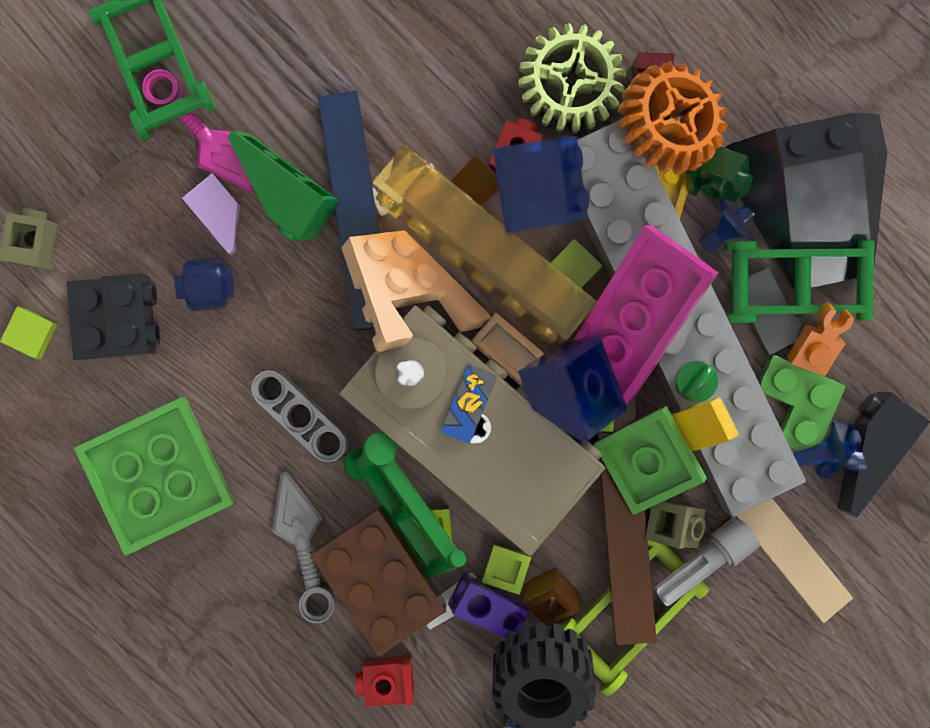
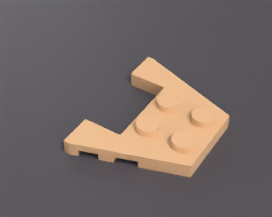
(400, 273)

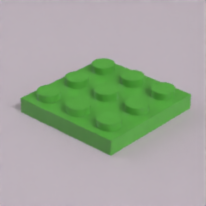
(154, 475)

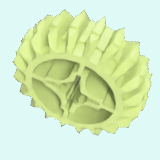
(557, 76)

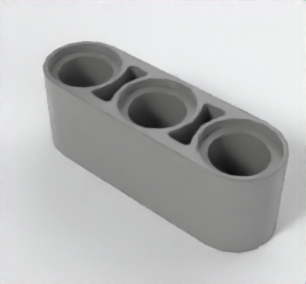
(282, 409)

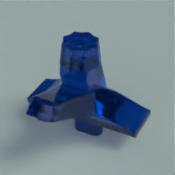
(730, 226)
(836, 451)

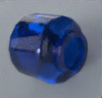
(205, 284)

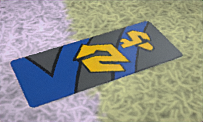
(468, 404)

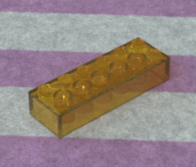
(480, 244)

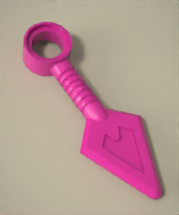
(214, 148)

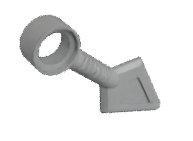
(297, 522)

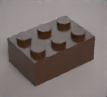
(379, 581)

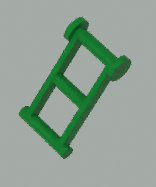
(141, 117)
(802, 285)
(380, 452)

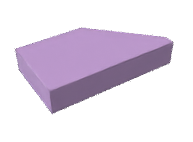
(216, 210)

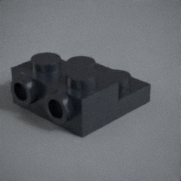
(113, 317)

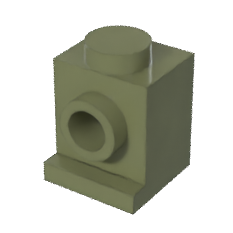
(16, 237)
(685, 528)

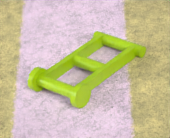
(615, 675)

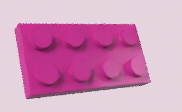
(646, 306)

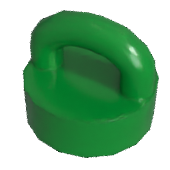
(696, 381)

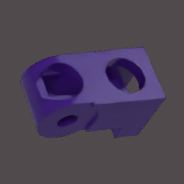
(486, 607)

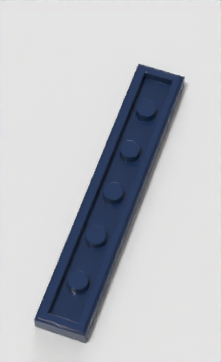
(349, 180)

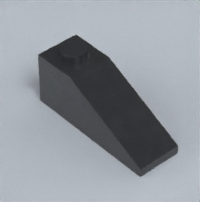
(887, 434)

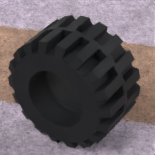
(543, 677)

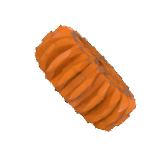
(672, 142)

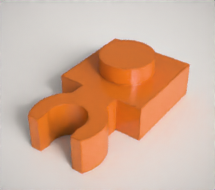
(820, 345)

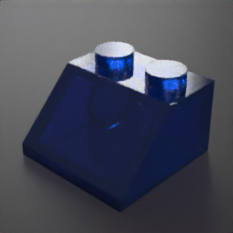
(541, 184)
(574, 387)

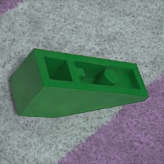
(283, 190)

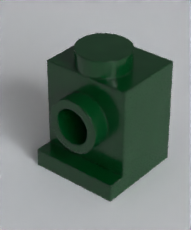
(722, 176)

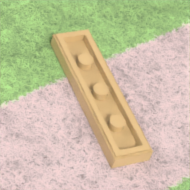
(796, 560)

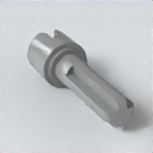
(727, 546)

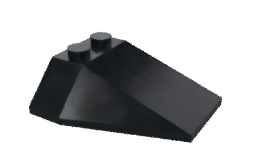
(818, 189)

